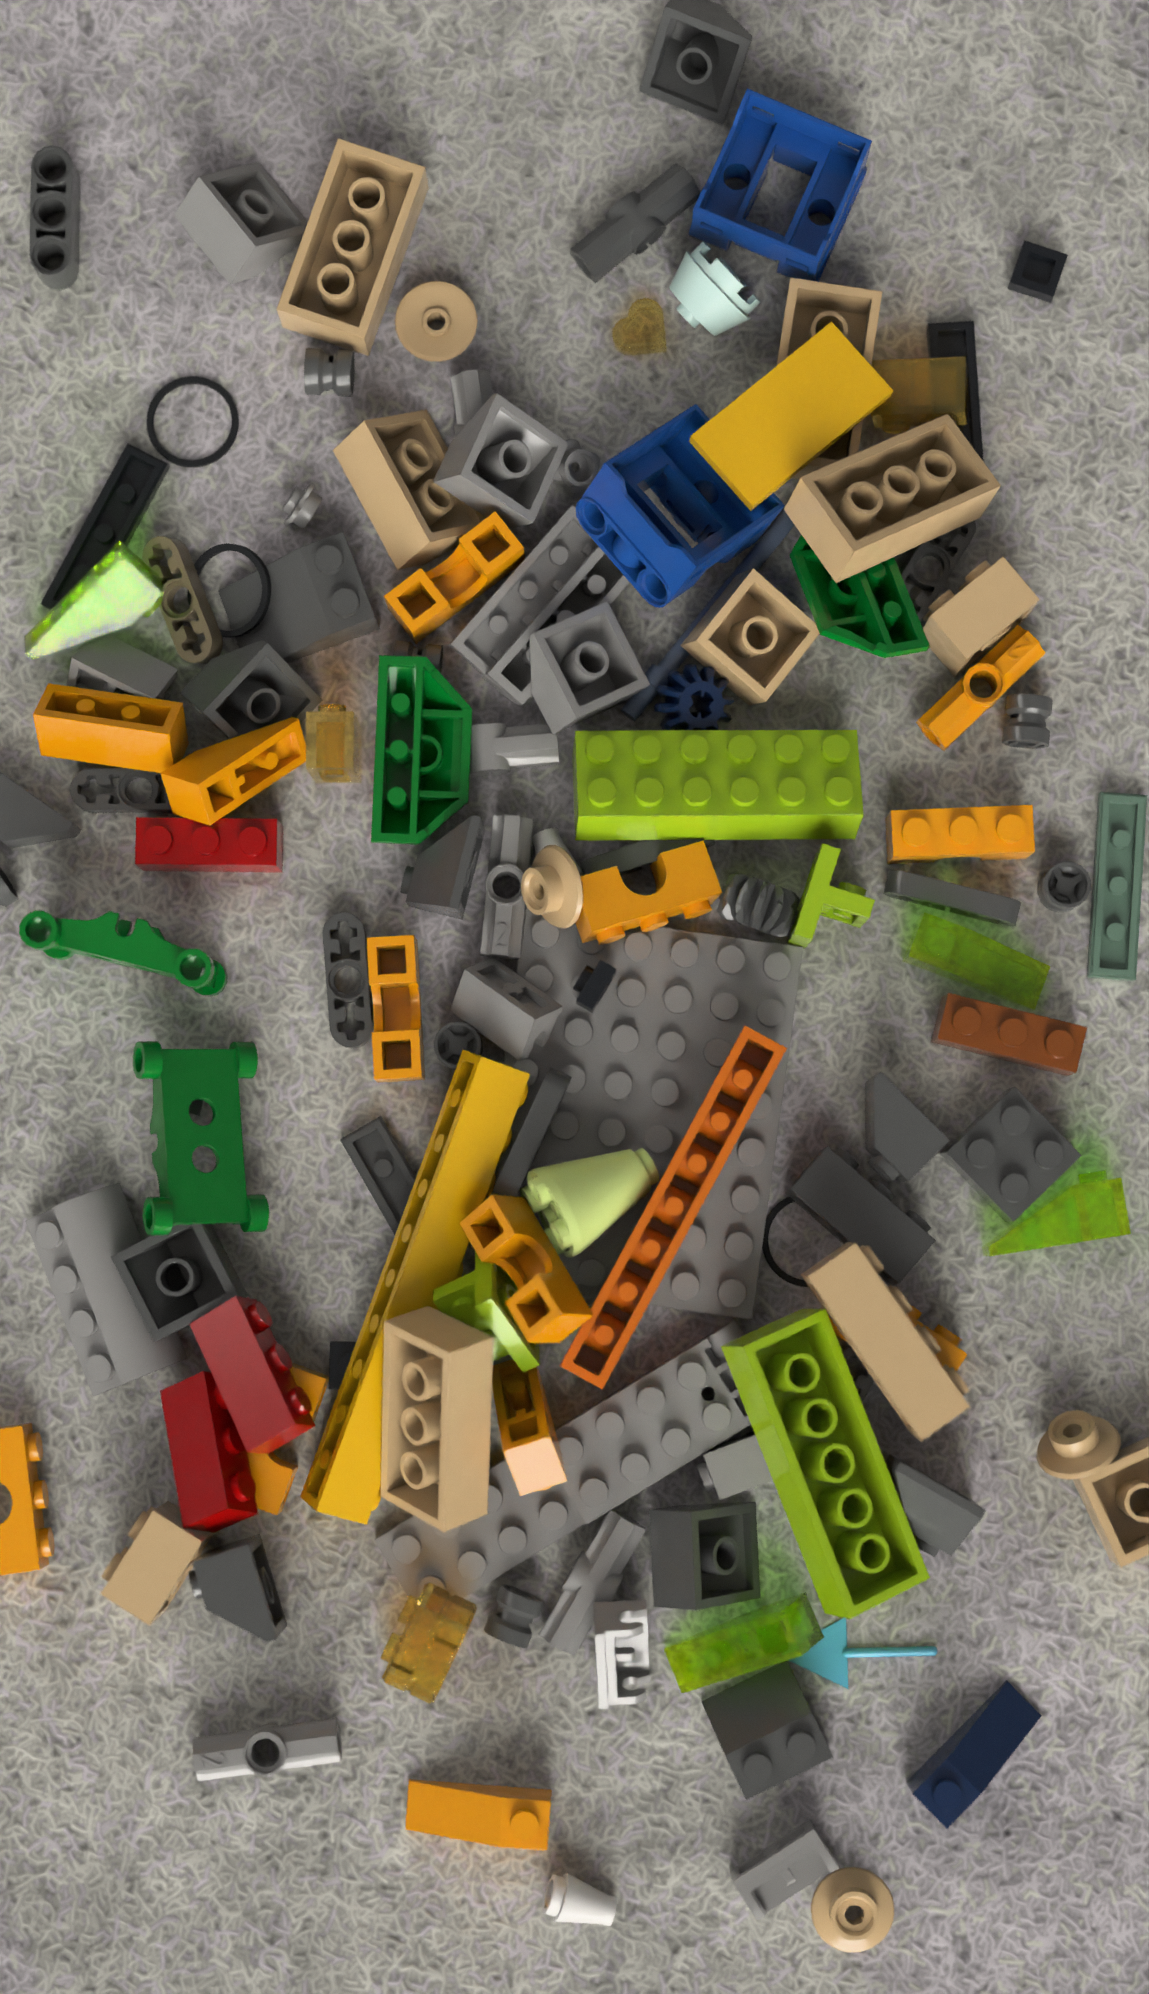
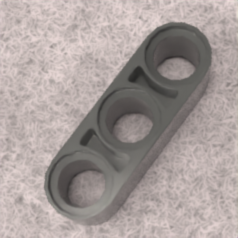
(50, 198)

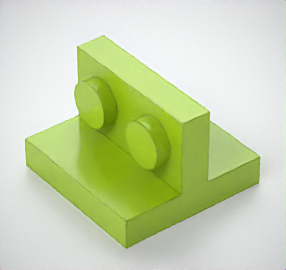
(840, 903)
(480, 1303)

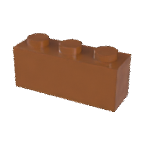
(1009, 1034)

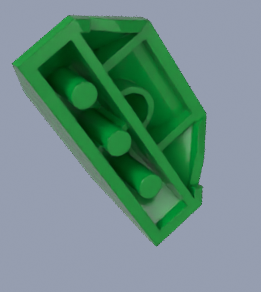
(862, 610)
(418, 751)

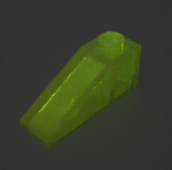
(102, 602)
(975, 961)
(1070, 1216)
(745, 1643)

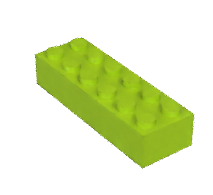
(716, 784)
(825, 1462)

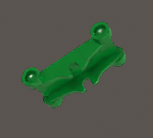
(110, 941)
(184, 1191)

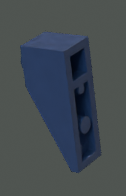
(973, 1754)

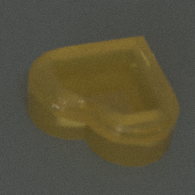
(642, 330)

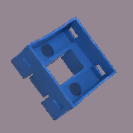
(798, 143)
(642, 538)

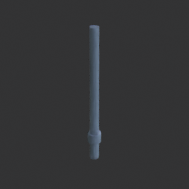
(674, 658)

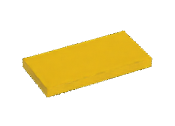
(791, 416)

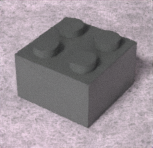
(1010, 1154)

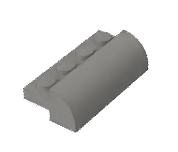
(554, 582)
(99, 1314)

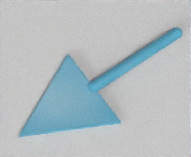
(830, 1654)

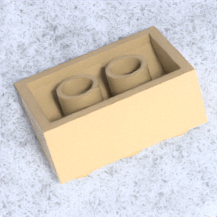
(393, 474)

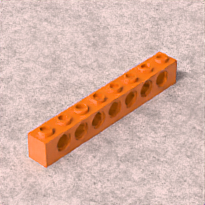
(673, 1207)

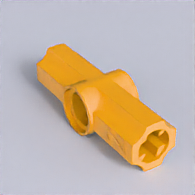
(1000, 668)

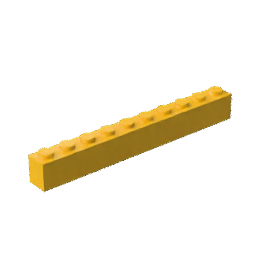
(423, 1256)

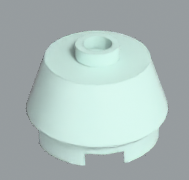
(710, 292)

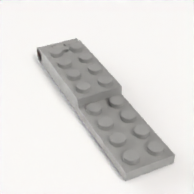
(606, 1458)

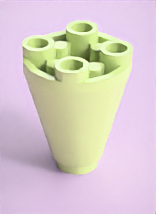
(587, 1195)

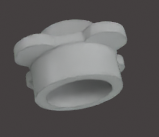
(587, 469)
(301, 506)

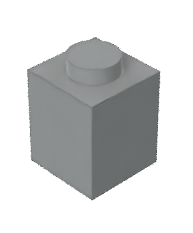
(734, 1466)

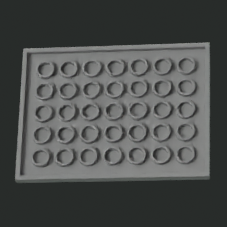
(642, 1077)

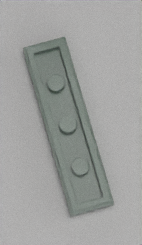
(1117, 886)

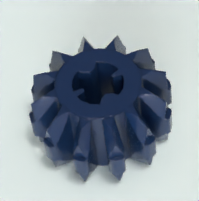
(679, 700)

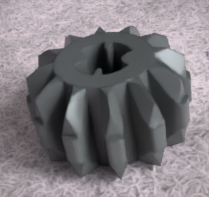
(758, 905)

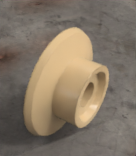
(436, 302)
(553, 887)
(1077, 1445)
(848, 1888)

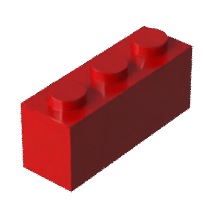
(197, 847)
(253, 1374)
(207, 1456)

